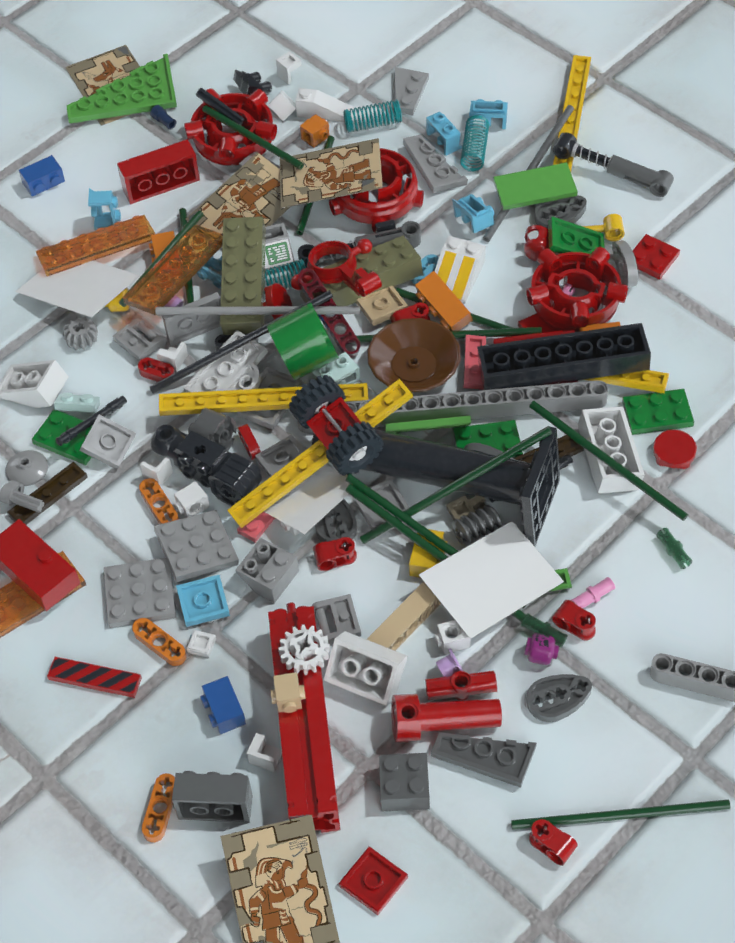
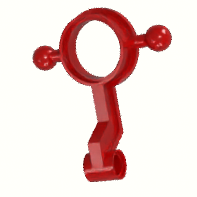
(358, 280)

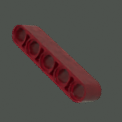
(329, 322)

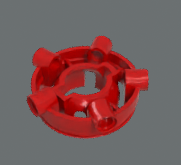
(224, 146)
(389, 202)
(582, 272)

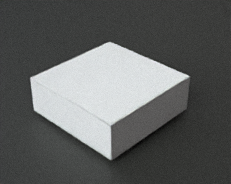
(201, 643)

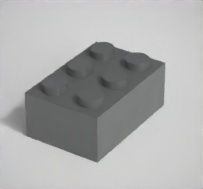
(212, 797)

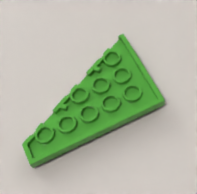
(134, 94)

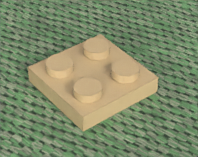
(381, 305)

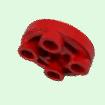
(276, 296)
(674, 449)

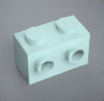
(341, 370)

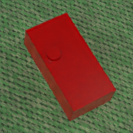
(158, 171)
(35, 565)

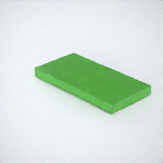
(535, 186)
(428, 424)

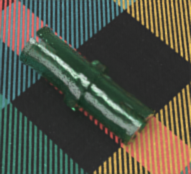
(674, 548)
(544, 628)

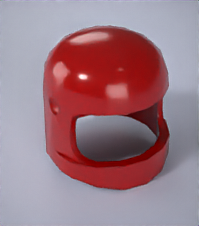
(535, 246)

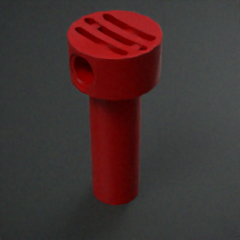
(440, 716)

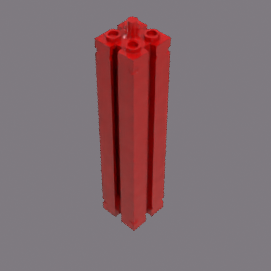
(305, 732)

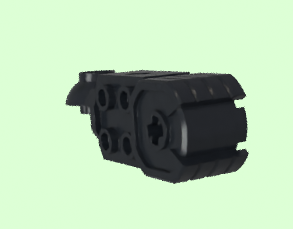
(209, 463)

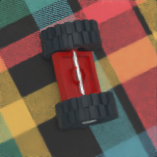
(346, 438)

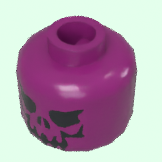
(541, 649)

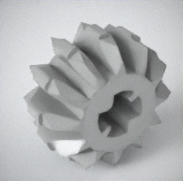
(80, 333)

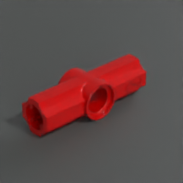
(475, 684)

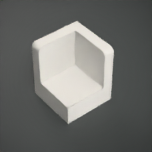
(287, 64)
(282, 105)
(173, 355)
(157, 470)
(262, 754)

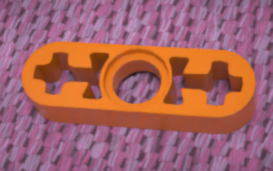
(159, 495)
(156, 632)
(163, 817)

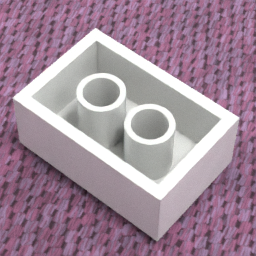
(365, 668)

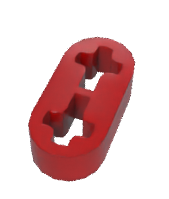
(156, 370)
(248, 441)

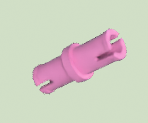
(594, 593)

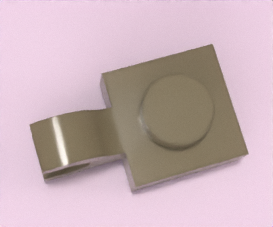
(463, 506)

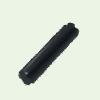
(219, 106)

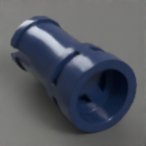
(161, 115)

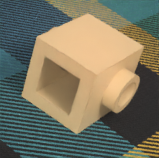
(287, 693)

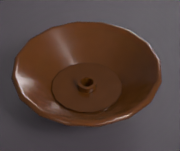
(415, 352)

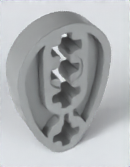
(625, 263)

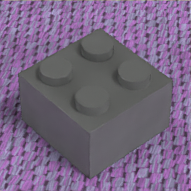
(404, 782)

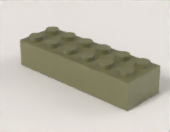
(392, 261)
(243, 272)

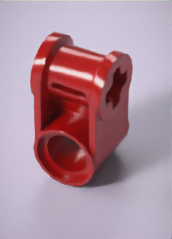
(411, 312)
(334, 554)
(575, 620)
(553, 842)

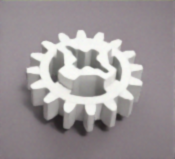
(302, 646)

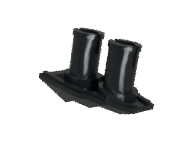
(248, 83)

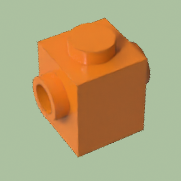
(314, 130)

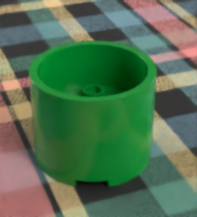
(302, 341)

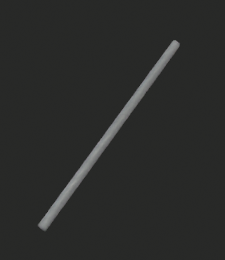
(260, 310)

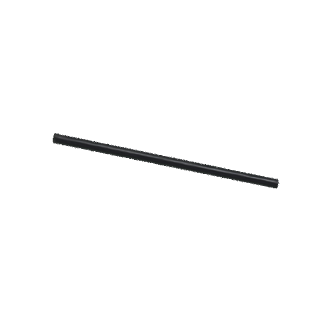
(230, 347)

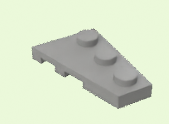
(409, 88)

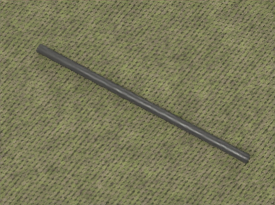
(533, 165)

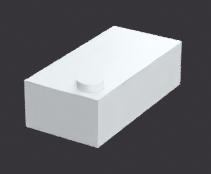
(611, 433)

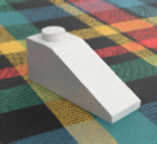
(316, 102)

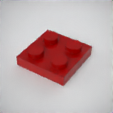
(654, 256)

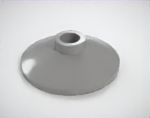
(28, 474)

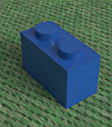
(41, 175)
(223, 705)

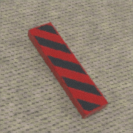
(94, 677)

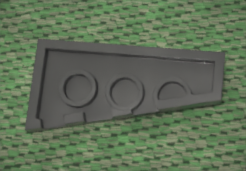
(492, 758)

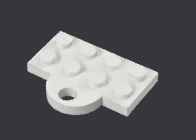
(230, 370)

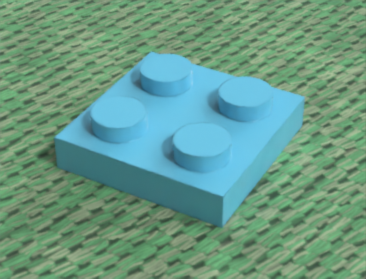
(203, 600)

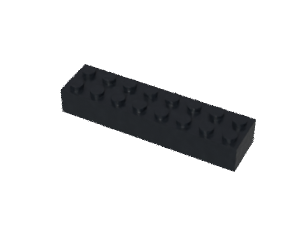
(564, 357)

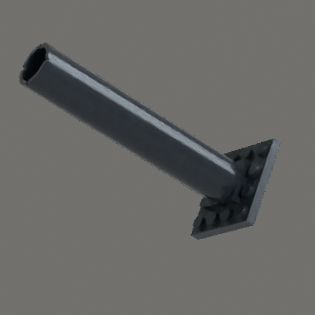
(512, 481)

